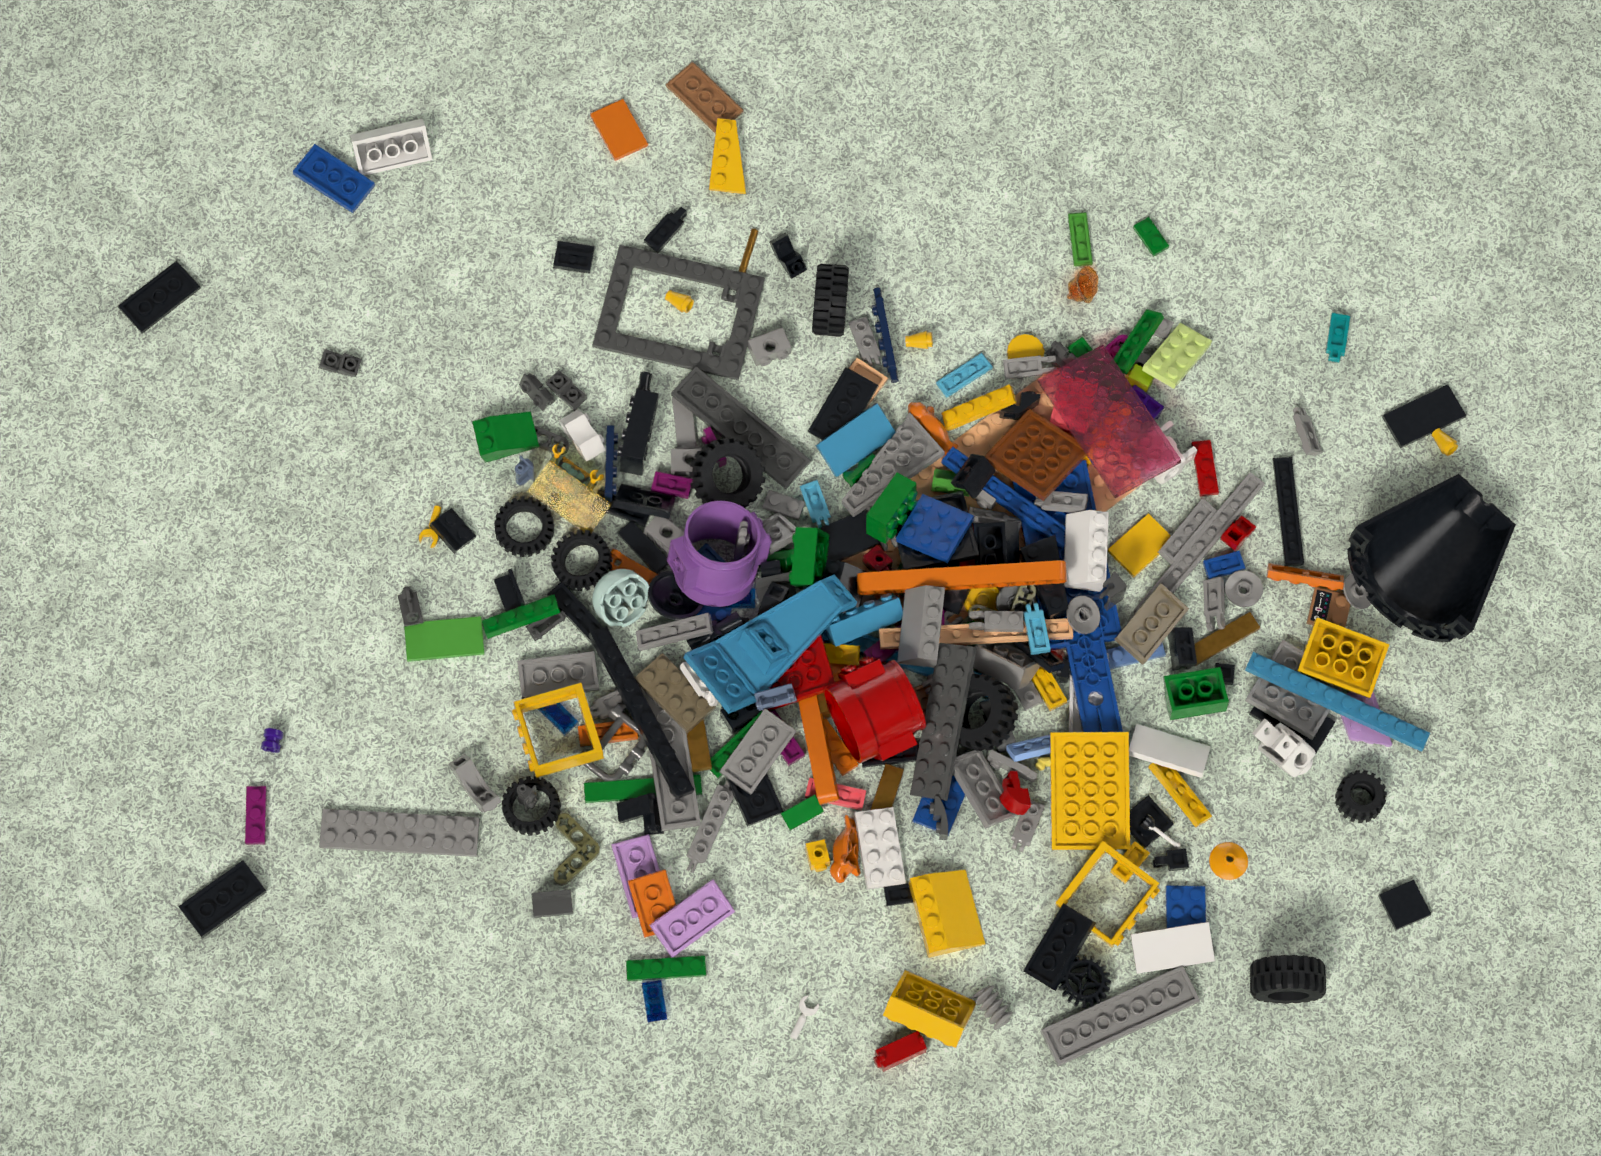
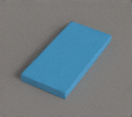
(856, 440)

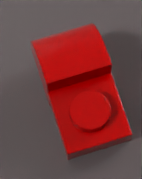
(1238, 533)
(1014, 797)

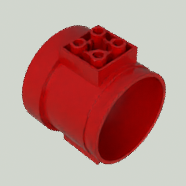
(874, 709)

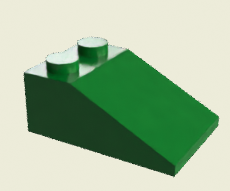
(505, 435)

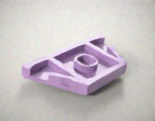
(1359, 732)

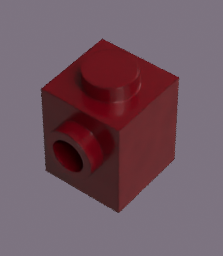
(877, 560)

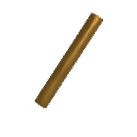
(748, 250)

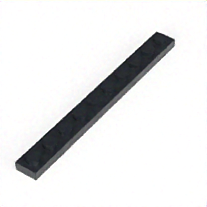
(641, 712)

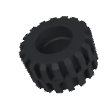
(1356, 810)

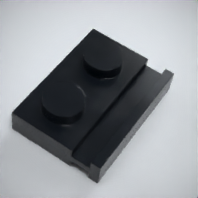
(573, 257)
(452, 530)

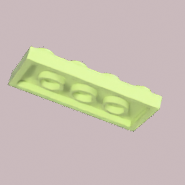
(1177, 355)

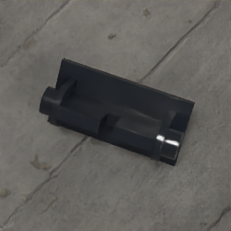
(652, 822)

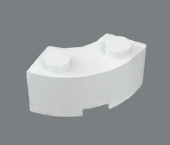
(585, 439)

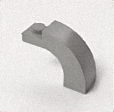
(473, 784)

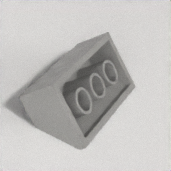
(921, 626)

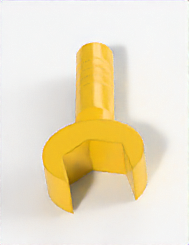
(430, 532)

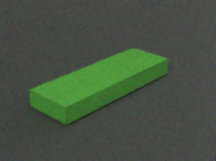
(1080, 239)

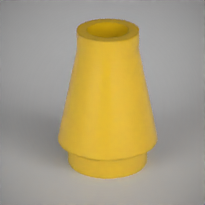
(680, 301)
(919, 340)
(1445, 443)

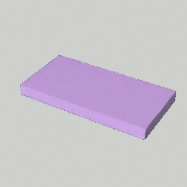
(634, 859)
(692, 918)

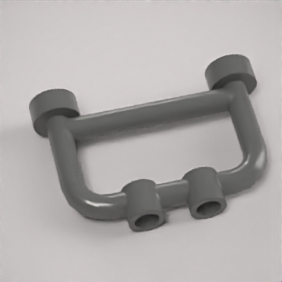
(637, 752)

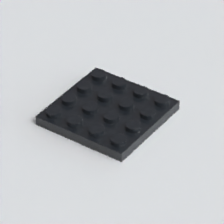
(965, 551)

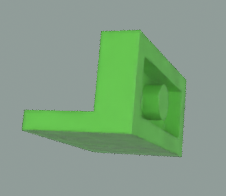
(942, 482)

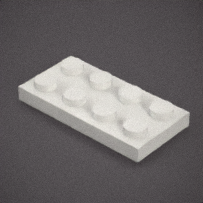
(879, 848)

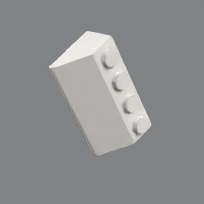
(391, 147)
(1086, 549)

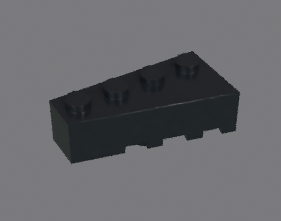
(638, 431)
(1051, 596)

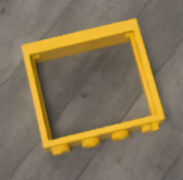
(551, 698)
(1140, 907)

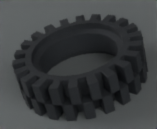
(518, 506)
(572, 542)

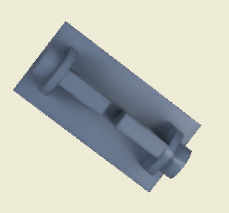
(524, 471)
(775, 697)

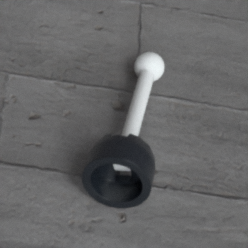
(1148, 823)

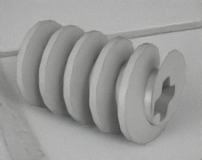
(992, 1007)

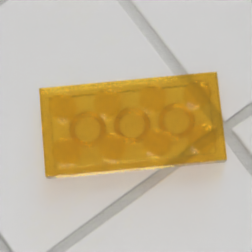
(569, 497)

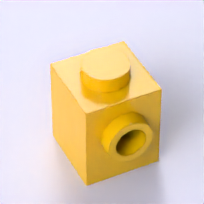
(817, 855)

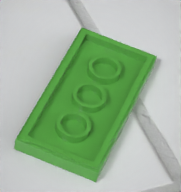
(444, 639)

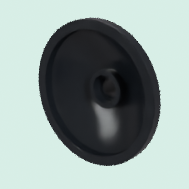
(664, 591)

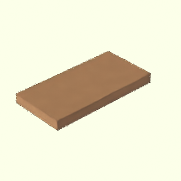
(703, 96)

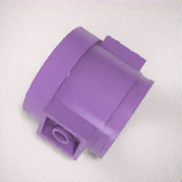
(712, 581)

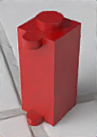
(899, 1051)

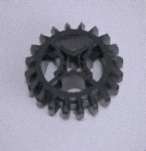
(1090, 984)

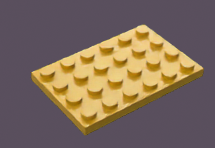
(1089, 790)

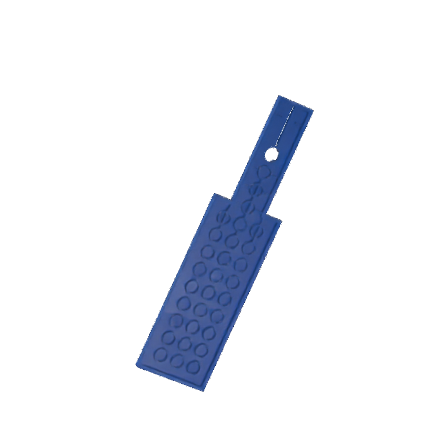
(1085, 652)

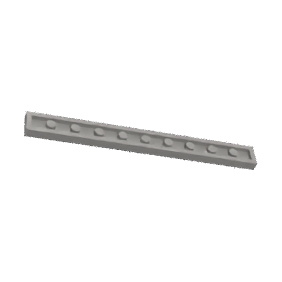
(1209, 535)

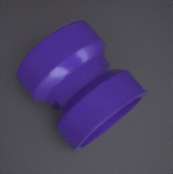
(272, 740)

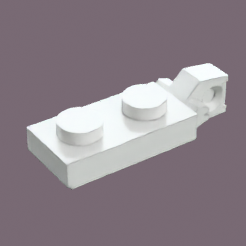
(697, 684)

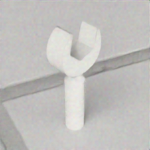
(802, 1019)

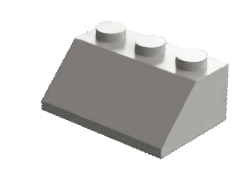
(1005, 664)

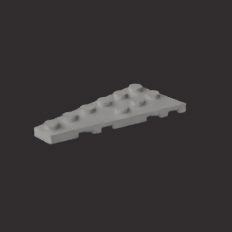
(906, 453)

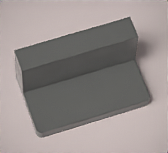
(762, 585)
(552, 903)

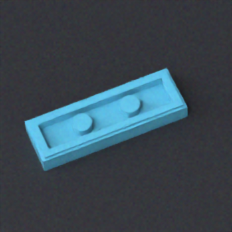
(964, 375)

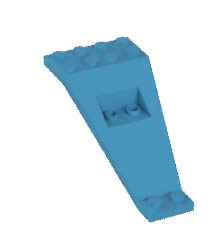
(768, 645)

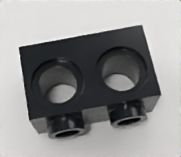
(744, 717)

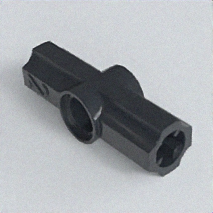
(720, 629)

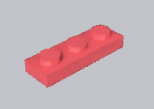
(849, 796)

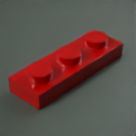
(1205, 468)

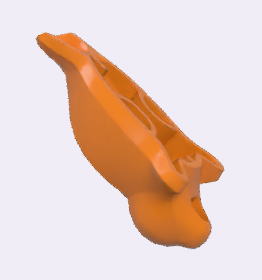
(931, 424)
(845, 852)

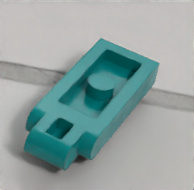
(1337, 336)

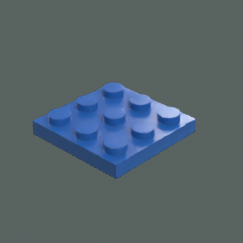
(935, 528)

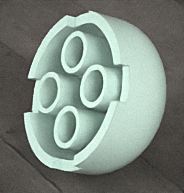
(616, 588)

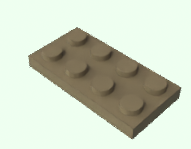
(1151, 624)
(674, 693)

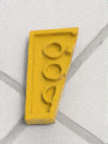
(726, 161)

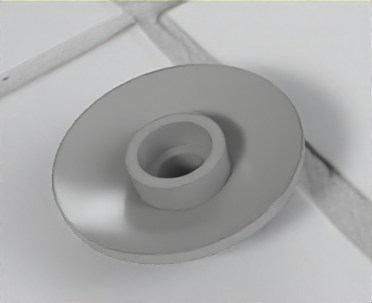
(1244, 580)
(1354, 594)
(1089, 614)

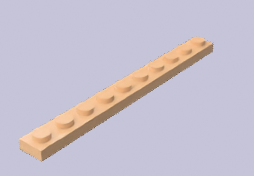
(962, 635)

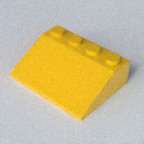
(1343, 657)
(946, 912)
(929, 1009)

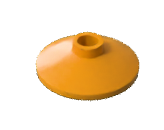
(1225, 869)

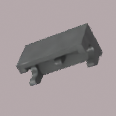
(1115, 590)

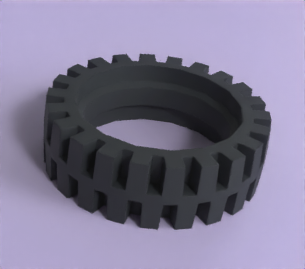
(537, 825)

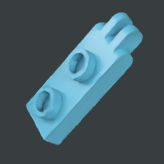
(815, 502)
(1036, 630)

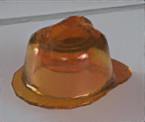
(1084, 285)

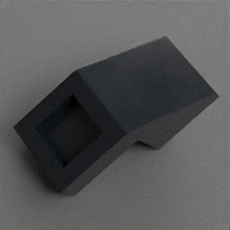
(787, 256)
(1028, 401)
(773, 596)

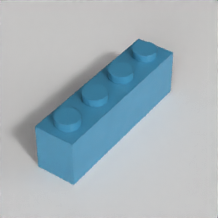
(865, 619)

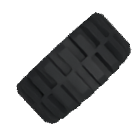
(830, 300)
(746, 457)
(1001, 716)
(1287, 979)

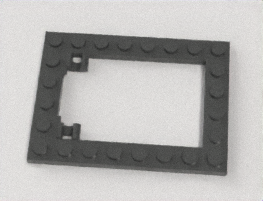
(732, 354)

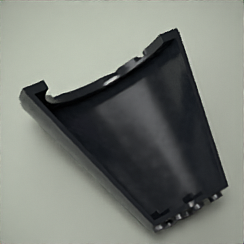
(1432, 559)

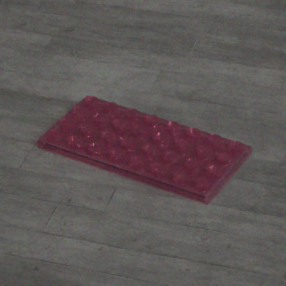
(1109, 421)

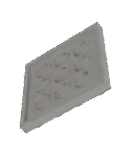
(1287, 706)

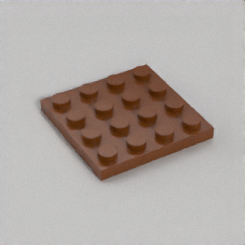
(1036, 454)

